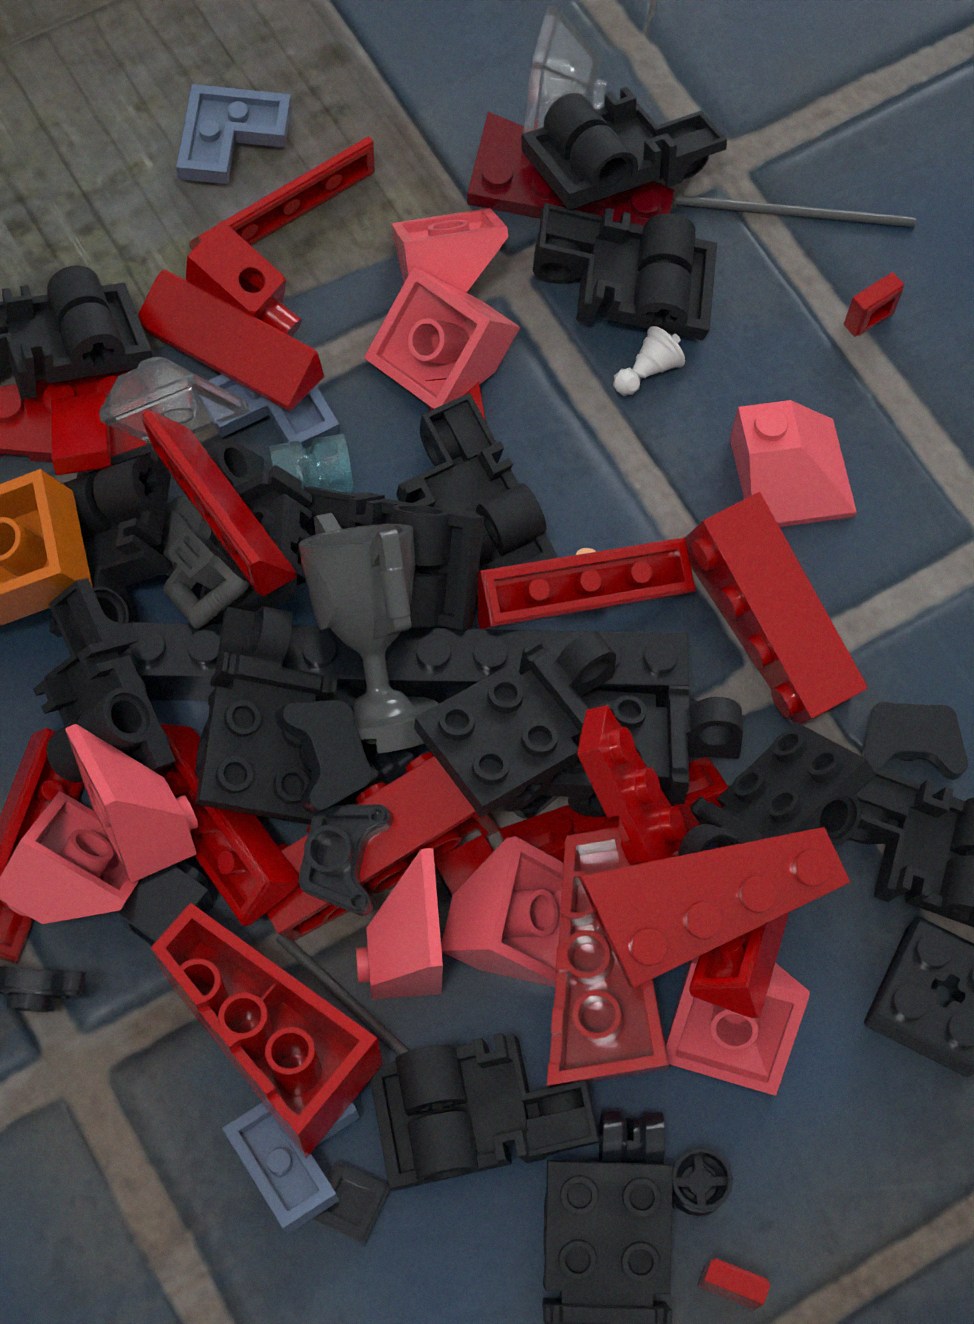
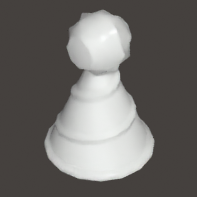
(657, 355)

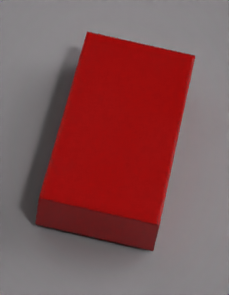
(78, 435)

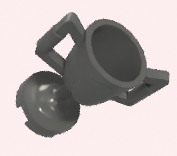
(363, 592)

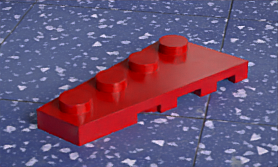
(27, 422)
(629, 789)
(697, 901)

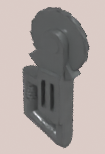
(195, 560)

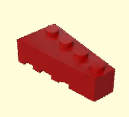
(773, 609)
(426, 814)
(598, 1020)
(275, 1031)

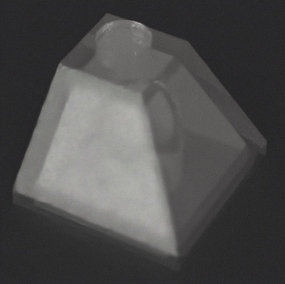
(559, 67)
(169, 392)

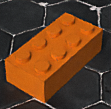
(38, 544)

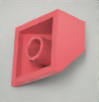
(450, 245)
(438, 335)
(792, 461)
(133, 807)
(65, 867)
(509, 914)
(405, 937)
(733, 1045)

